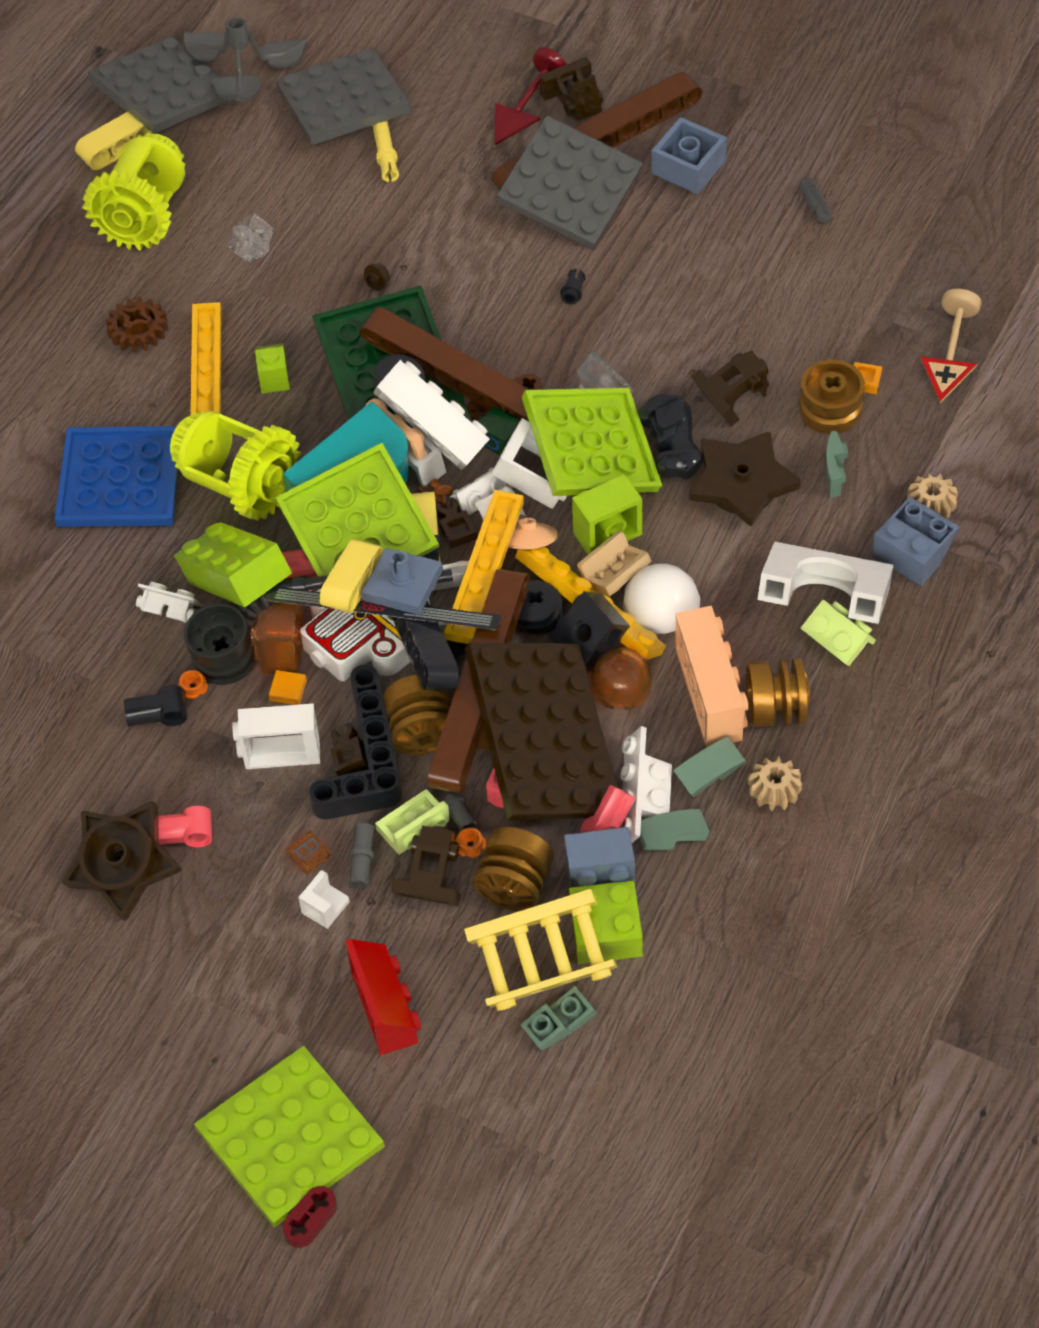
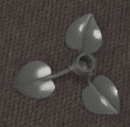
(241, 88)

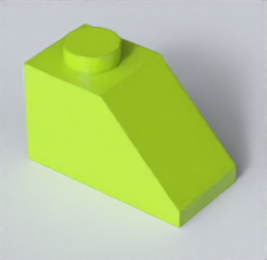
(272, 368)

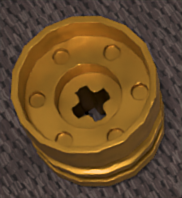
(777, 692)
(415, 715)
(513, 868)

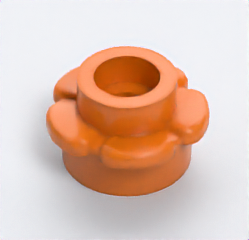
(192, 678)
(474, 836)

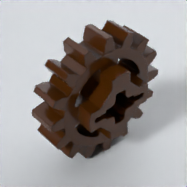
(136, 324)

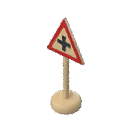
(948, 374)

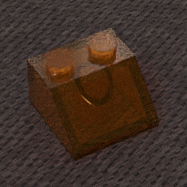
(278, 638)

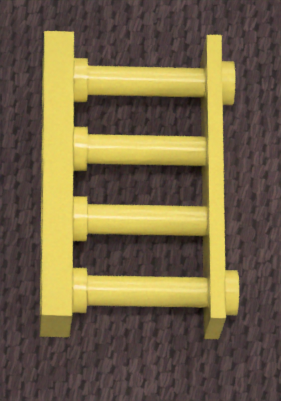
(517, 927)

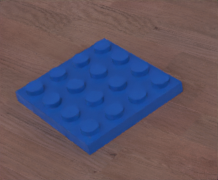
(117, 477)

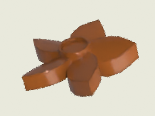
(441, 491)

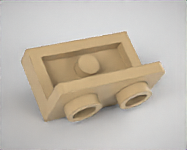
(613, 564)

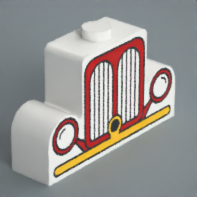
(347, 640)

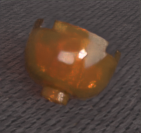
(621, 679)

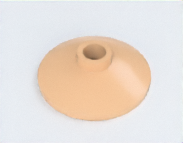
(532, 534)

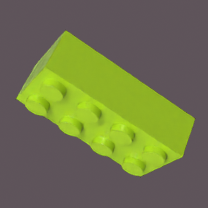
(232, 564)

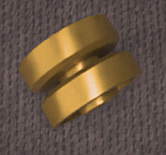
(831, 396)

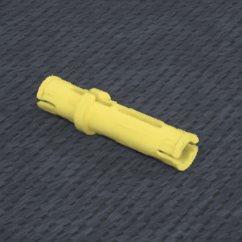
(386, 155)

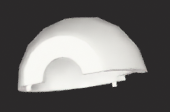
(658, 594)

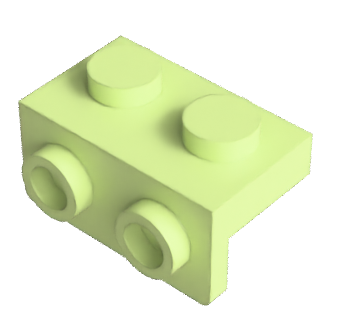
(837, 632)
(408, 819)

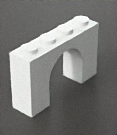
(796, 566)

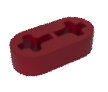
(304, 1211)

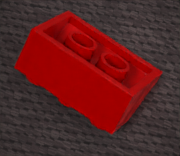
(383, 995)

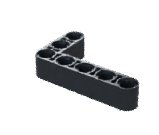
(376, 748)

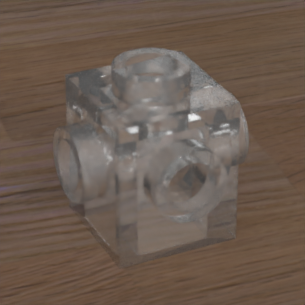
(251, 238)

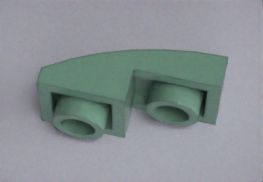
(834, 465)
(709, 765)
(665, 829)
(559, 1020)

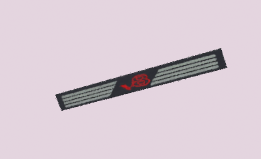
(428, 613)

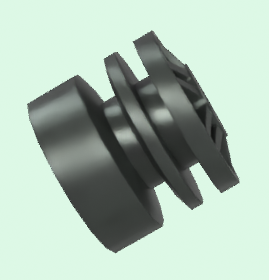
(220, 643)

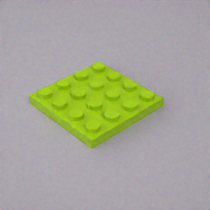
(590, 439)
(359, 502)
(288, 1135)

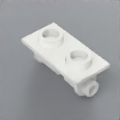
(477, 491)
(156, 597)

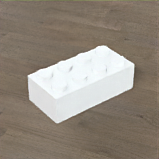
(431, 414)

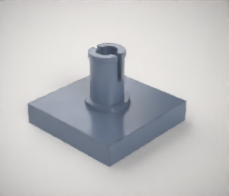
(402, 581)

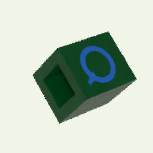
(499, 428)

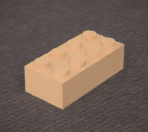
(709, 675)

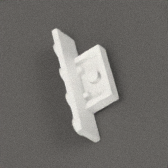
(646, 780)

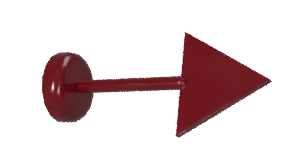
(510, 120)

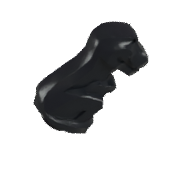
(672, 427)

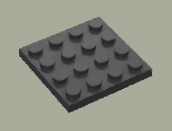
(159, 84)
(342, 96)
(569, 182)

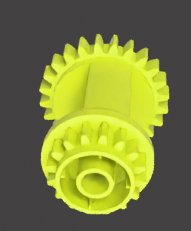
(136, 194)
(256, 477)

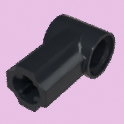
(165, 707)

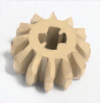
(935, 494)
(775, 783)

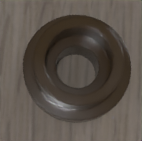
(376, 276)

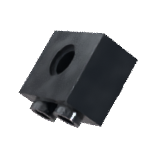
(595, 614)

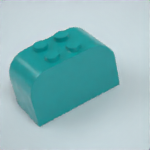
(354, 437)

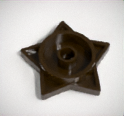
(742, 476)
(104, 843)

